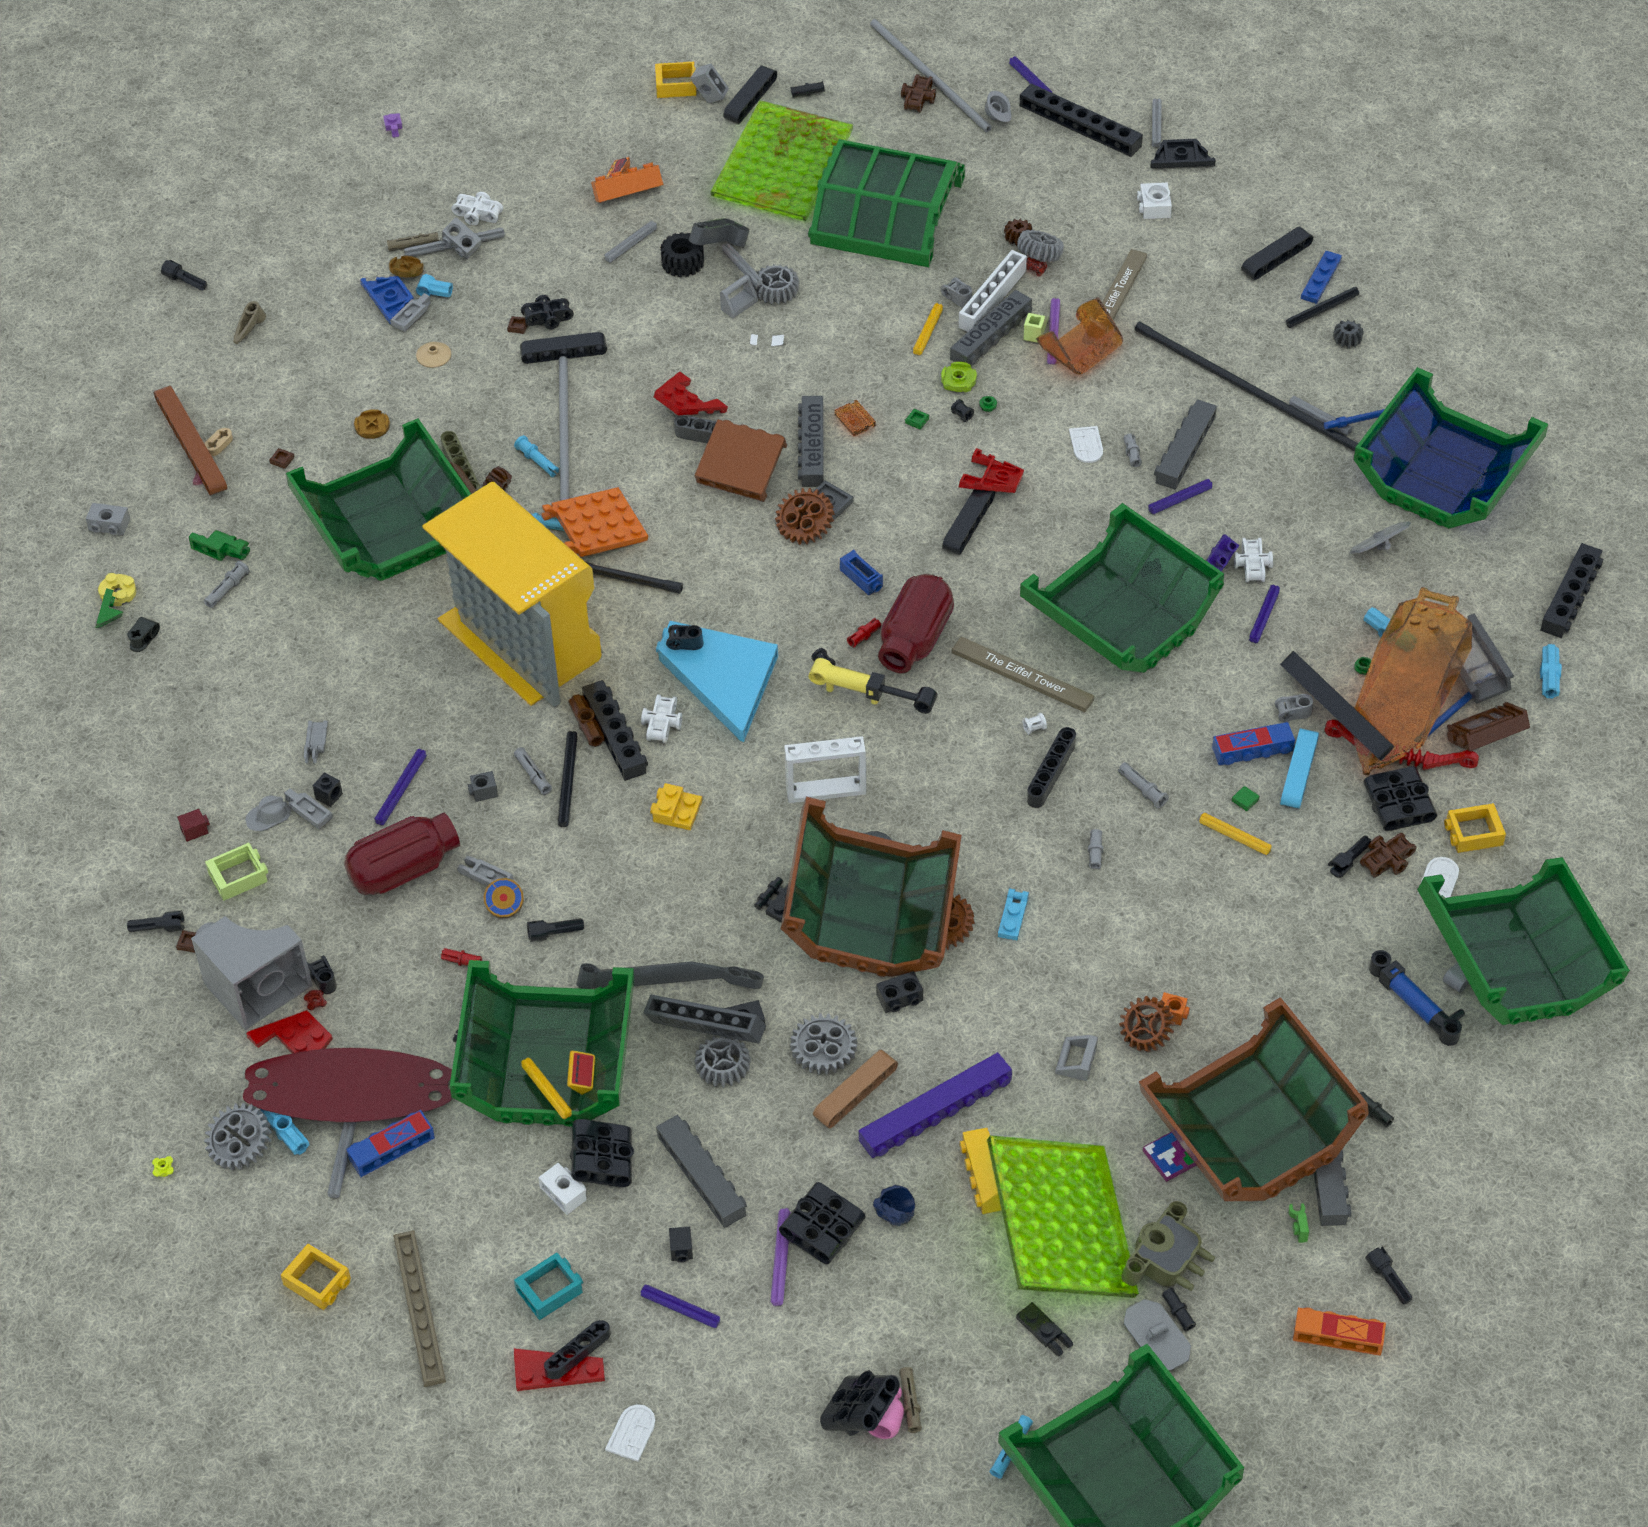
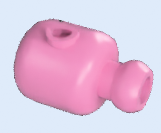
(891, 1421)

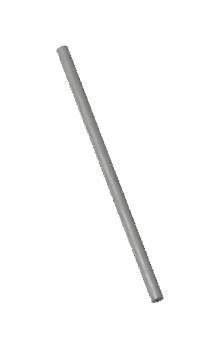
(927, 72)
(563, 428)

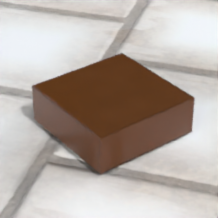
(517, 325)
(281, 458)
(185, 941)

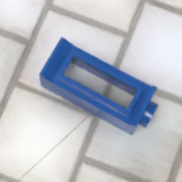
(868, 585)

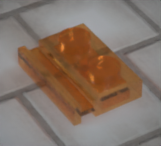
(855, 418)

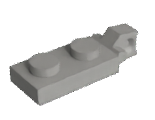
(411, 312)
(308, 808)

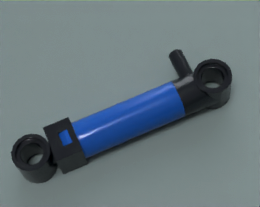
(1393, 977)

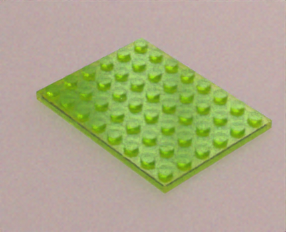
(780, 160)
(1061, 1216)

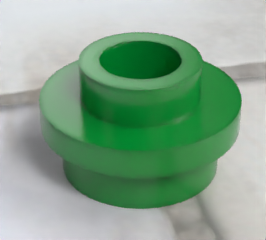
(988, 403)
(1362, 661)

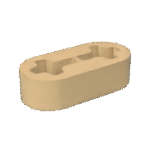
(220, 443)

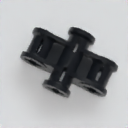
(547, 312)

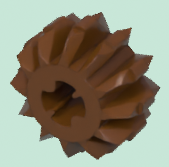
(1014, 229)
(499, 476)

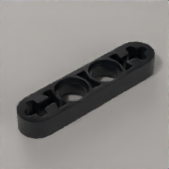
(558, 1365)

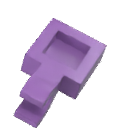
(393, 123)

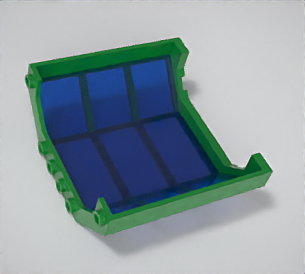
(1441, 459)

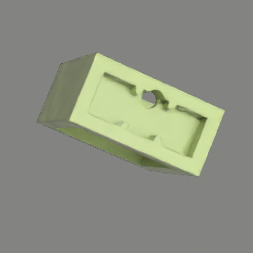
(233, 858)

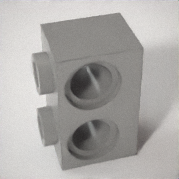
(464, 235)

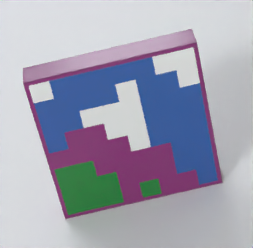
(1168, 1156)

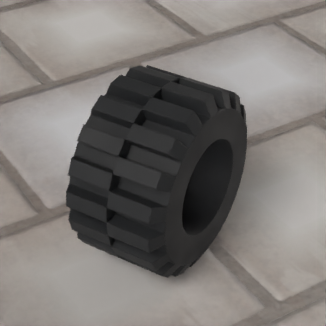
(681, 256)

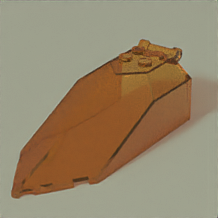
(1412, 673)

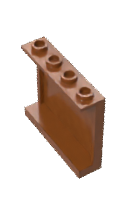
(740, 459)

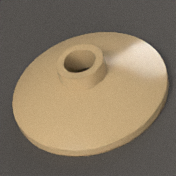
(433, 354)

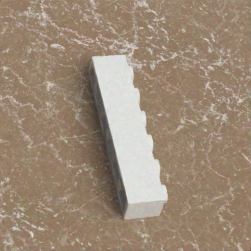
(993, 290)

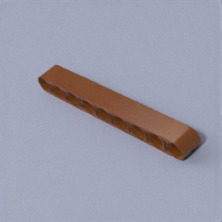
(190, 440)

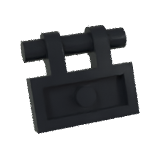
(776, 907)

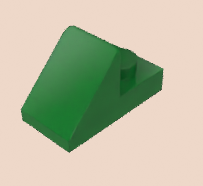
(107, 614)

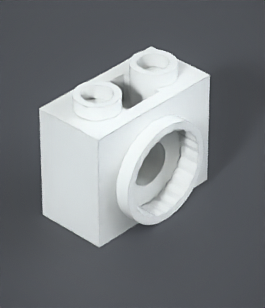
(1154, 200)

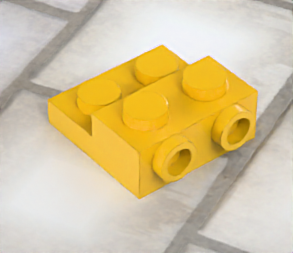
(675, 807)

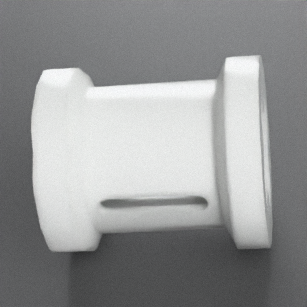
(1041, 723)

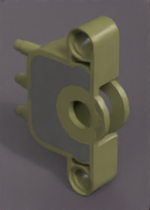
(1172, 1253)

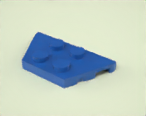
(388, 294)

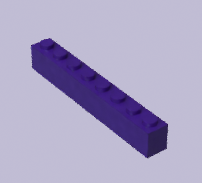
(935, 1105)

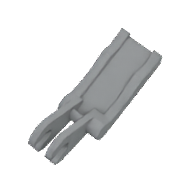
(315, 740)

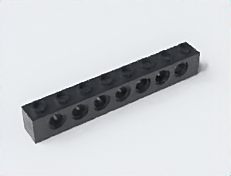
(1081, 120)

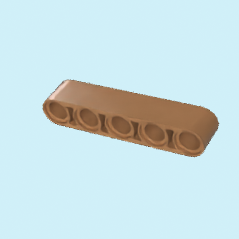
(855, 1089)

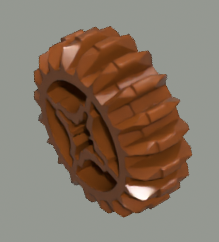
(1140, 1029)

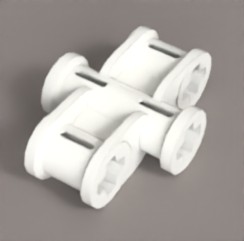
(477, 208)
(1253, 560)
(661, 718)

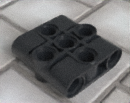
(1400, 798)
(601, 1153)
(826, 1241)
(859, 1403)

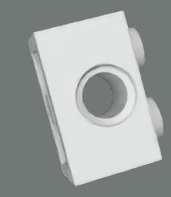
(565, 1199)

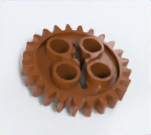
(804, 516)
(960, 917)

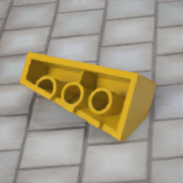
(979, 1163)

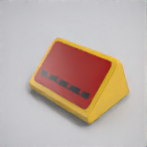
(581, 1071)

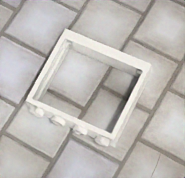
(825, 751)

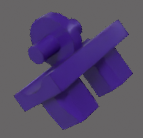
(1222, 552)

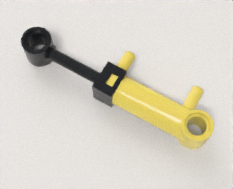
(871, 685)

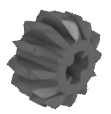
(1348, 333)

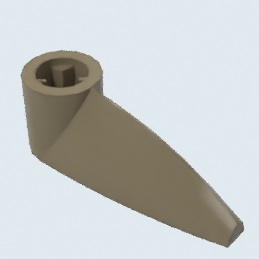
(251, 315)

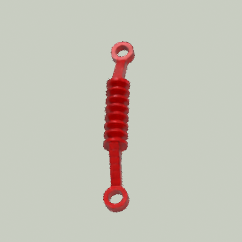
(1428, 761)

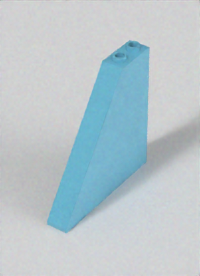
(723, 674)

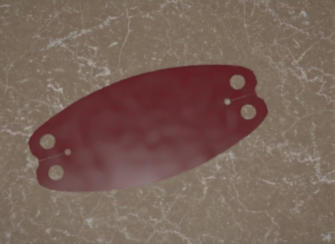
(347, 1084)

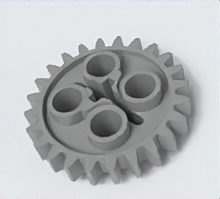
(823, 1044)
(224, 1151)

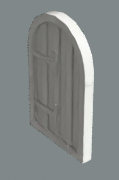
(1086, 444)
(1449, 871)
(632, 1432)

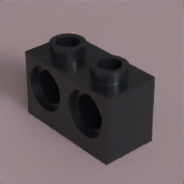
(898, 989)

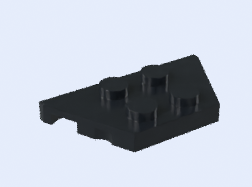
(1181, 154)

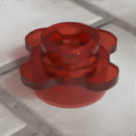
(315, 994)

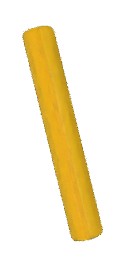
(928, 329)
(1235, 833)
(546, 1088)

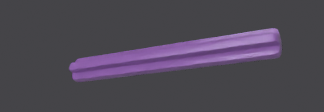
(1054, 324)
(780, 1262)

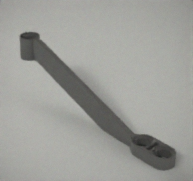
(592, 977)

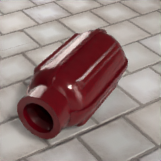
(915, 622)
(399, 853)

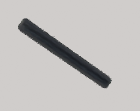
(1322, 307)

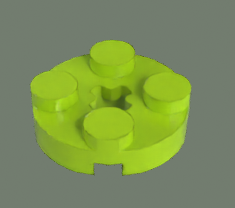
(963, 384)

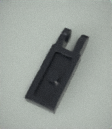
(1043, 1328)

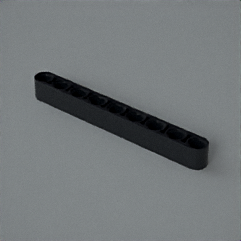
(1337, 705)

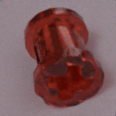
(1036, 266)

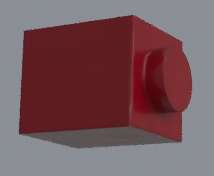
(193, 824)

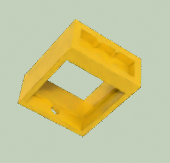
(674, 70)
(1463, 844)
(302, 1263)

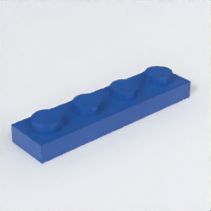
(1321, 277)

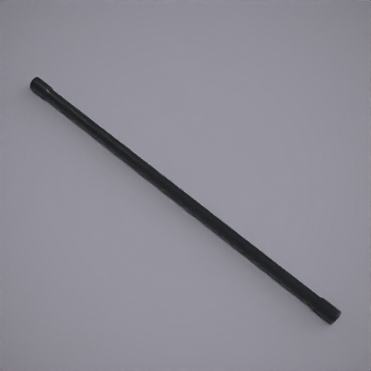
(1248, 387)

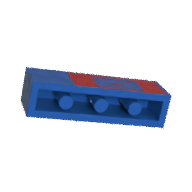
(1253, 743)
(390, 1143)

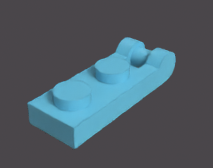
(1013, 915)

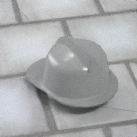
(998, 107)
(268, 813)

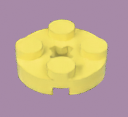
(121, 581)

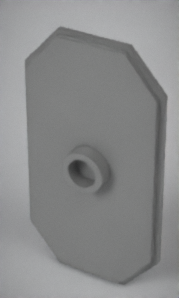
(1379, 537)
(1153, 1326)

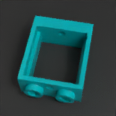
(544, 1308)

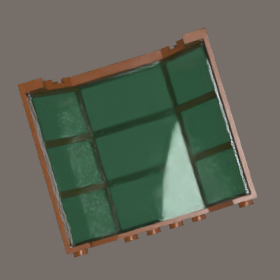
(869, 897)
(1262, 1110)

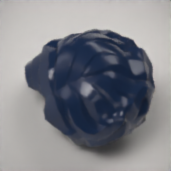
(895, 1205)

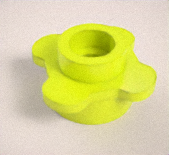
(163, 1171)

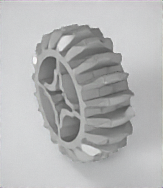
(1040, 245)
(778, 284)
(724, 1067)

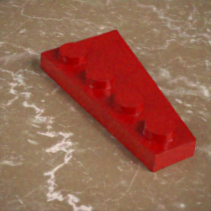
(531, 1373)

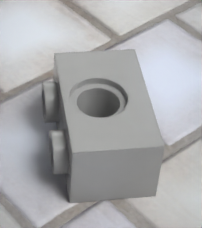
(709, 83)
(108, 519)

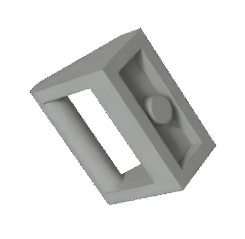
(742, 300)
(1081, 1071)

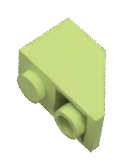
(1034, 326)

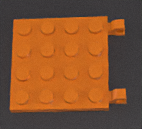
(597, 522)

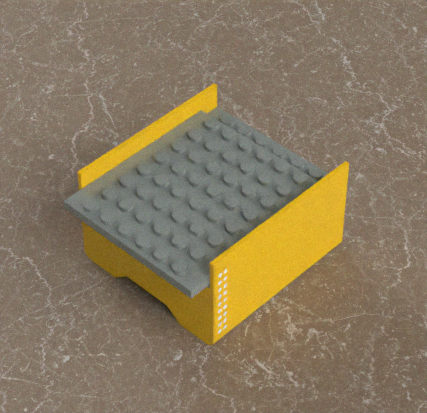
(516, 594)

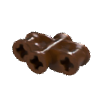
(918, 93)
(1388, 855)

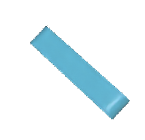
(1299, 768)

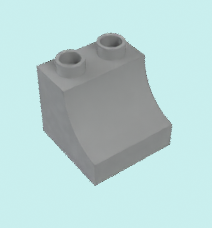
(251, 968)

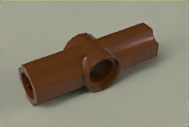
(586, 720)

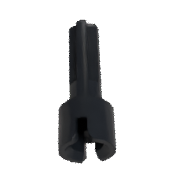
(175, 271)
(1344, 861)
(169, 921)
(540, 930)
(1382, 1263)

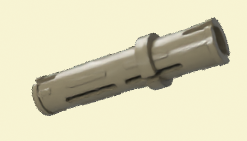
(407, 242)
(907, 1379)

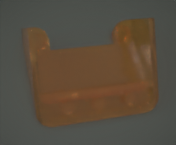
(1087, 341)

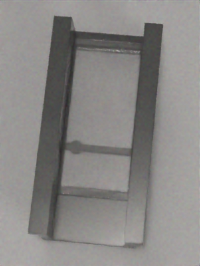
(1484, 669)

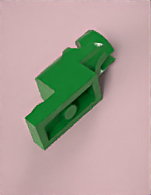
(219, 545)

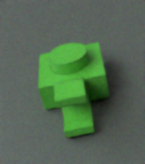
(1300, 1227)

